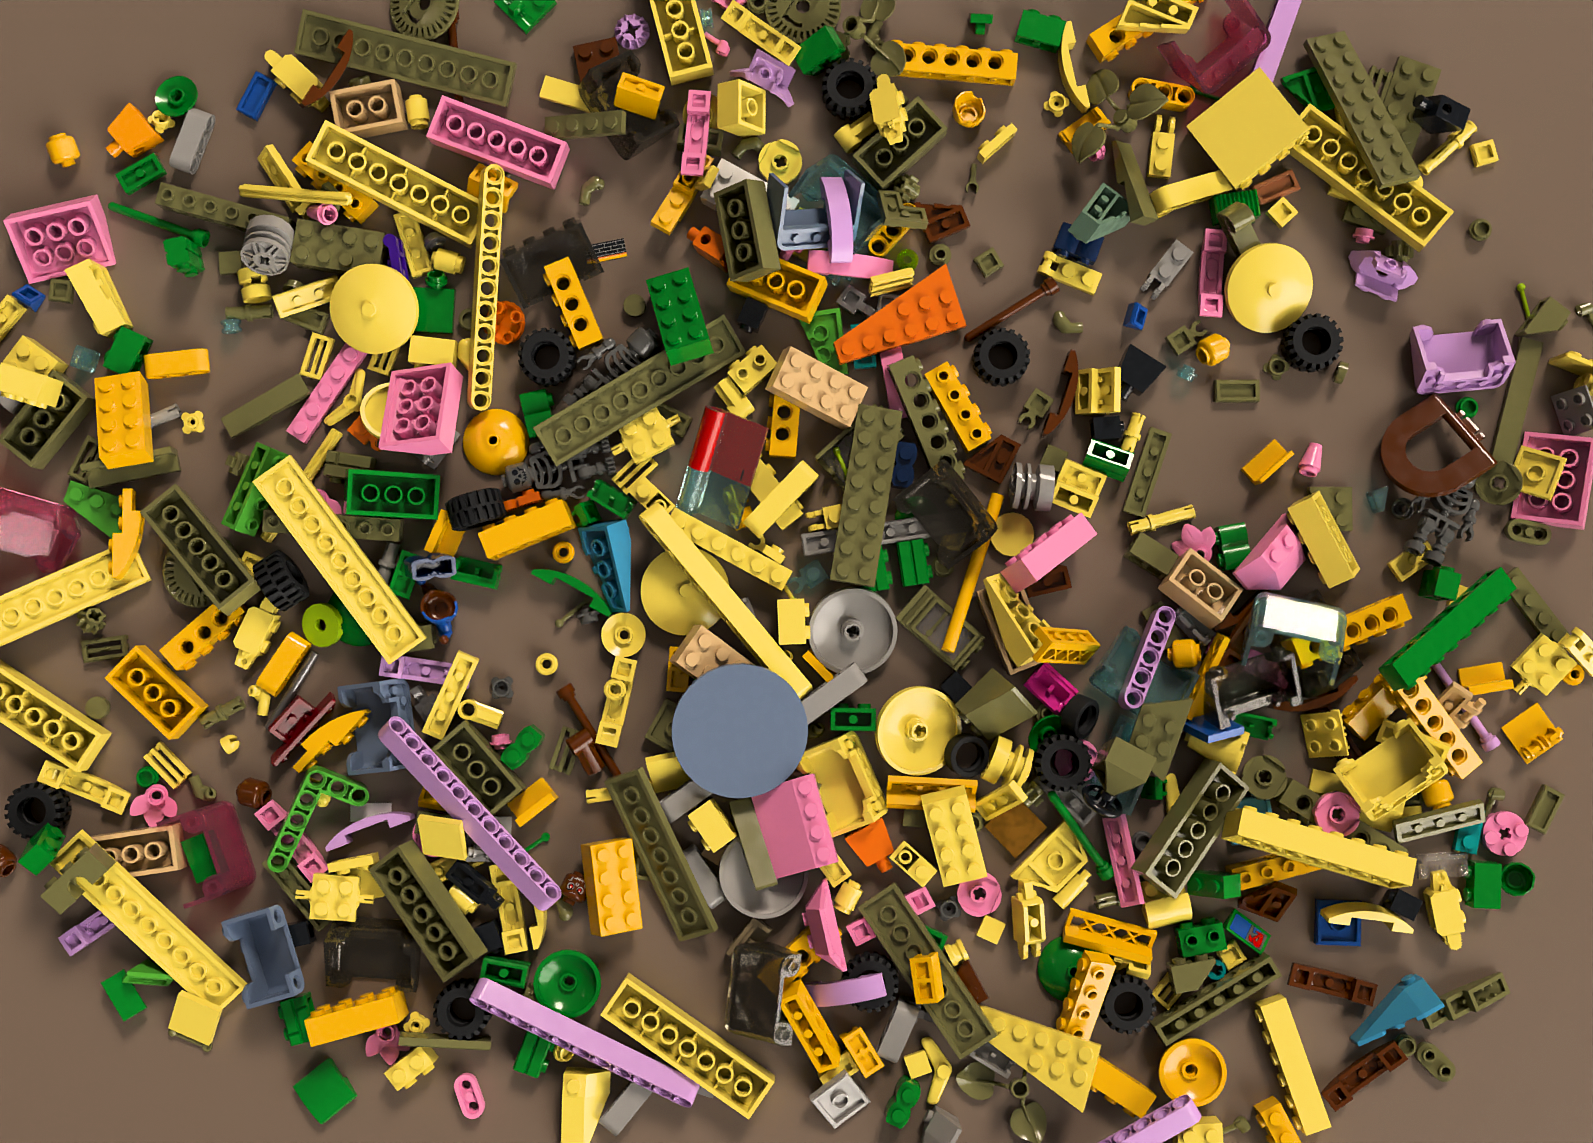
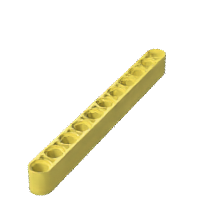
(490, 278)
(722, 597)

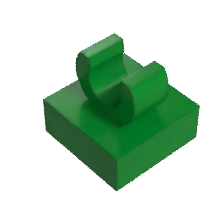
(980, 20)
(587, 513)
(1153, 788)

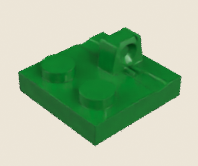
(525, 12)

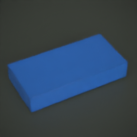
(256, 96)

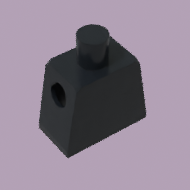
(1440, 114)
(1137, 371)

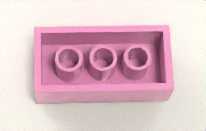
(1047, 551)

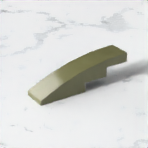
(1468, 998)

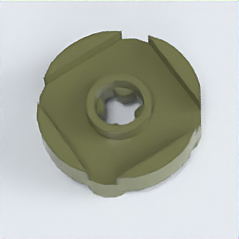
(1495, 495)
(1276, 776)

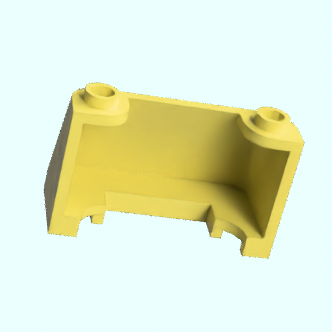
(1392, 770)
(848, 783)

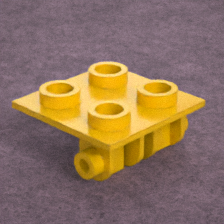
(1532, 733)

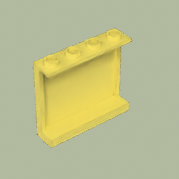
(1249, 129)

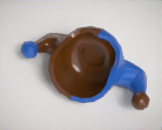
(438, 608)

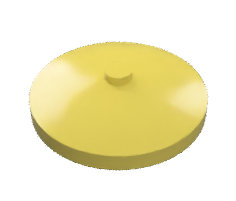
(1268, 287)
(374, 308)
(673, 599)
(916, 730)

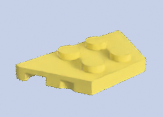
(1053, 860)

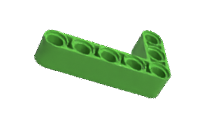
(306, 810)

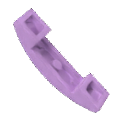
(839, 219)
(416, 669)
(393, 819)
(86, 932)
(847, 991)

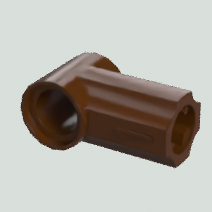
(583, 747)

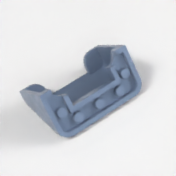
(384, 700)

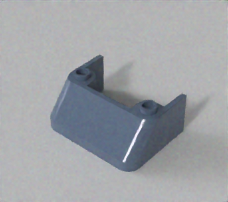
(808, 227)

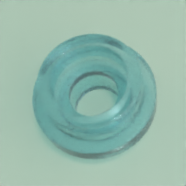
(1186, 372)

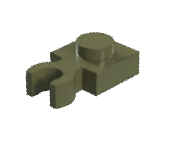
(1183, 338)
(1037, 405)

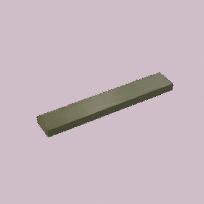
(1516, 400)

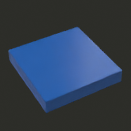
(1209, 733)
(1335, 934)

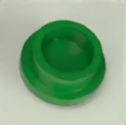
(436, 279)
(1468, 405)
(147, 776)

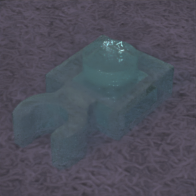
(811, 575)

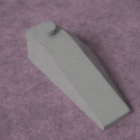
(940, 1127)

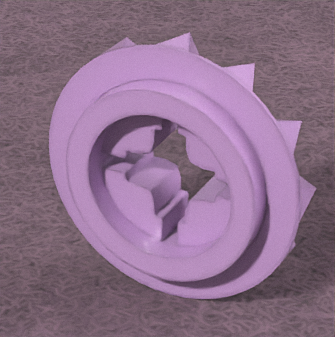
(627, 40)

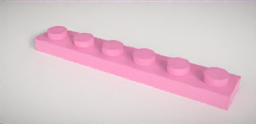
(326, 393)

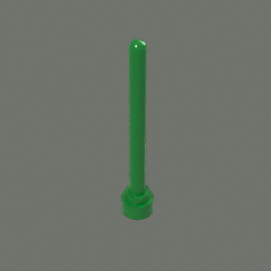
(197, 236)
(1103, 868)

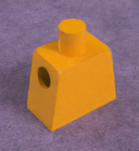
(132, 133)

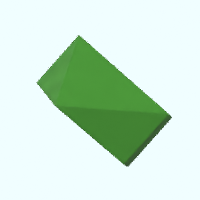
(148, 974)

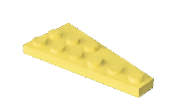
(1051, 1056)

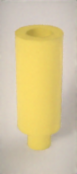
(1071, 889)

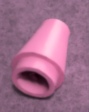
(323, 213)
(1311, 460)

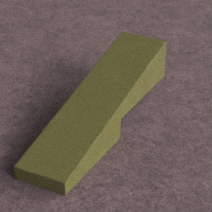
(1129, 174)
(266, 405)
(752, 843)

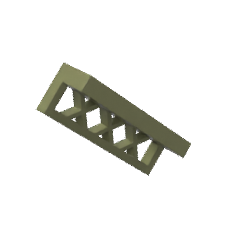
(165, 462)

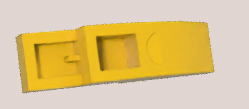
(677, 201)
(126, 544)
(334, 732)

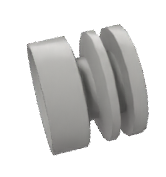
(267, 245)
(1031, 486)

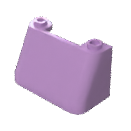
(1461, 359)

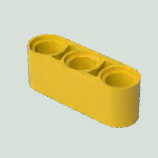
(1171, 91)
(885, 239)
(176, 363)
(283, 664)

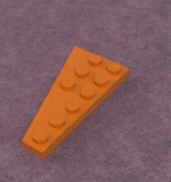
(916, 315)

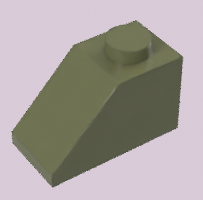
(1544, 319)

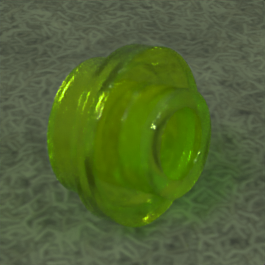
(907, 252)

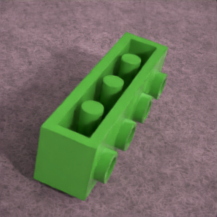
(247, 503)

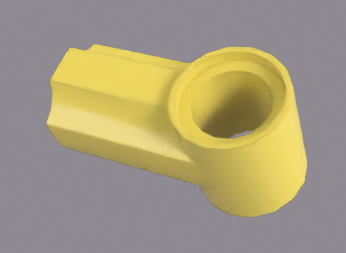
(852, 135)
(732, 397)
(482, 714)

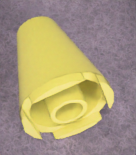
(1226, 751)

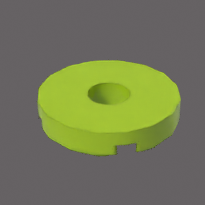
(312, 627)

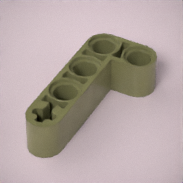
(1237, 227)

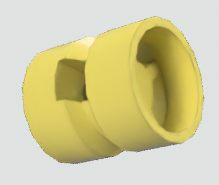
(253, 293)

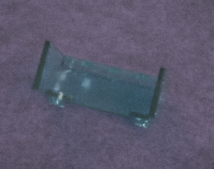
(833, 166)
(1300, 620)

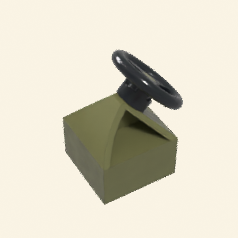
(1118, 769)

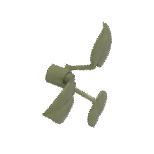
(891, 57)
(1103, 83)
(1025, 1122)

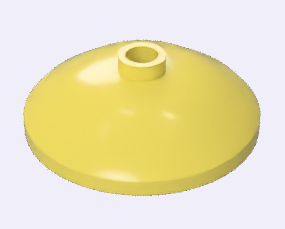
(373, 409)

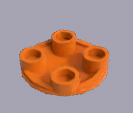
(509, 323)

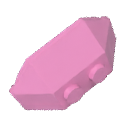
(1273, 558)
(823, 927)

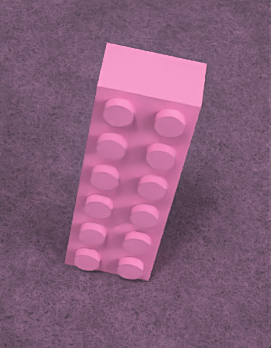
(498, 142)

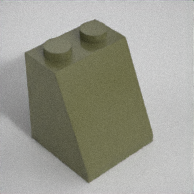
(993, 706)

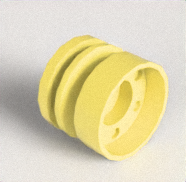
(1006, 763)

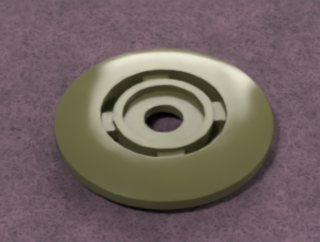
(819, 14)
(432, 21)
(181, 583)

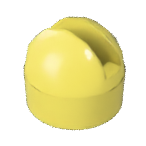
(229, 743)

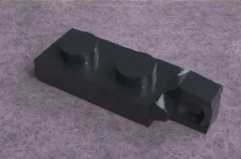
(474, 884)

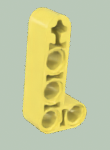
(1189, 192)
(781, 498)

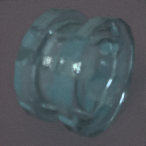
(706, 17)
(231, 326)

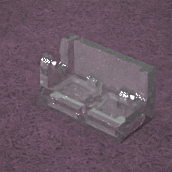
(1452, 862)

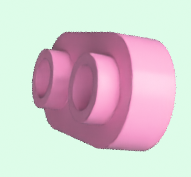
(469, 1094)

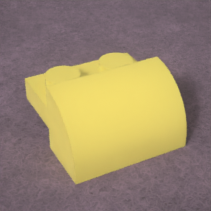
(1098, 391)
(1078, 487)
(1162, 909)

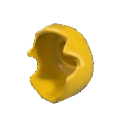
(968, 109)

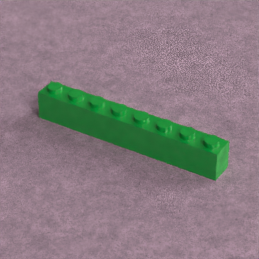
(1447, 629)

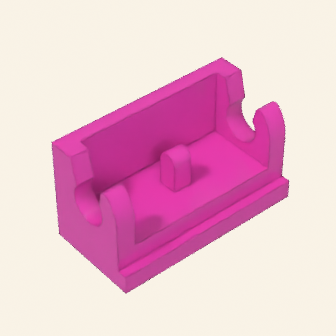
(1050, 687)

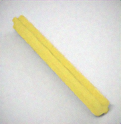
(295, 194)
(314, 466)

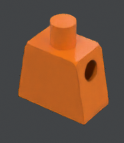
(709, 245)
(872, 844)

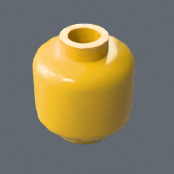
(62, 149)
(1212, 349)
(1184, 653)
(1438, 795)

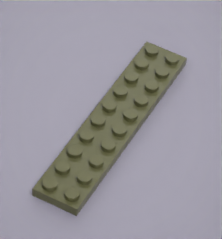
(408, 58)
(633, 395)

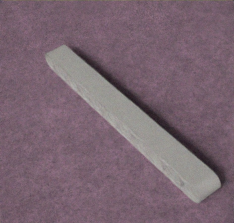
(815, 705)

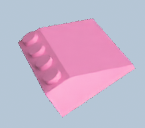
(60, 237)
(422, 410)
(1573, 490)
(795, 826)

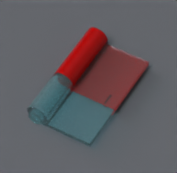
(722, 466)

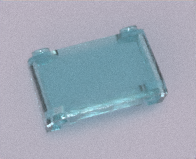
(1115, 664)

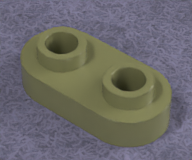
(1526, 532)
(1435, 1062)

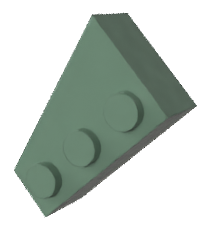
(1101, 216)

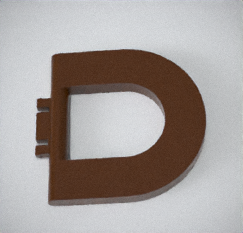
(1439, 482)

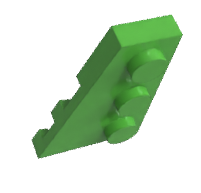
(822, 333)
(96, 506)

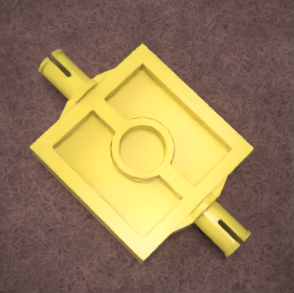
(646, 436)
(1543, 665)
(334, 897)

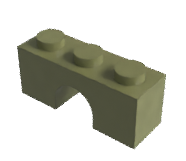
(90, 865)

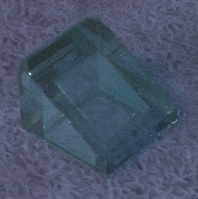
(85, 359)
(1377, 499)

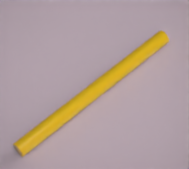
(969, 582)

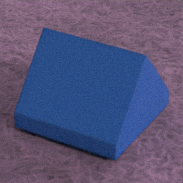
(29, 297)
(1135, 316)

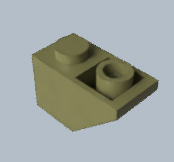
(1189, 973)

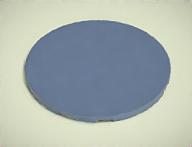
(739, 730)

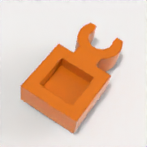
(359, 431)
(528, 498)

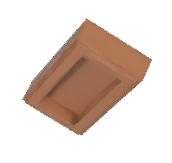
(1276, 187)

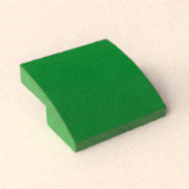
(325, 1091)

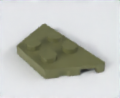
(1159, 731)

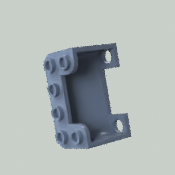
(268, 955)

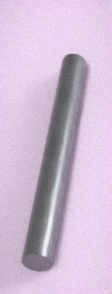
(295, 685)

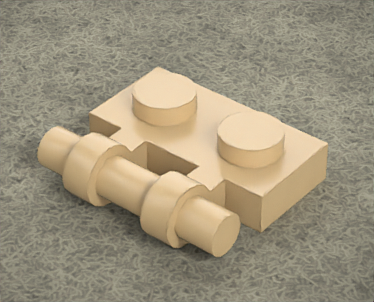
(1457, 697)

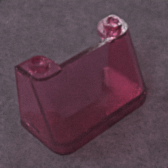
(37, 529)

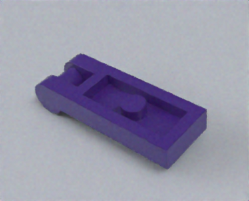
(397, 254)

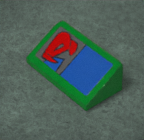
(1247, 931)

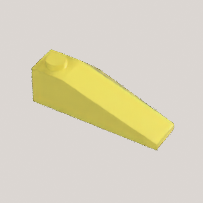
(1014, 620)
(1324, 782)
(583, 1102)

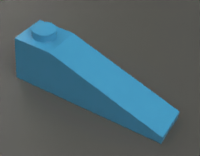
(610, 552)
(1405, 1001)

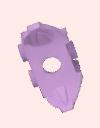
(769, 74)
(1386, 286)

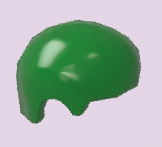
(1517, 879)

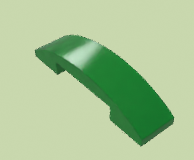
(597, 603)

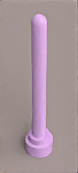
(1487, 740)

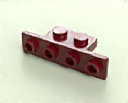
(296, 722)

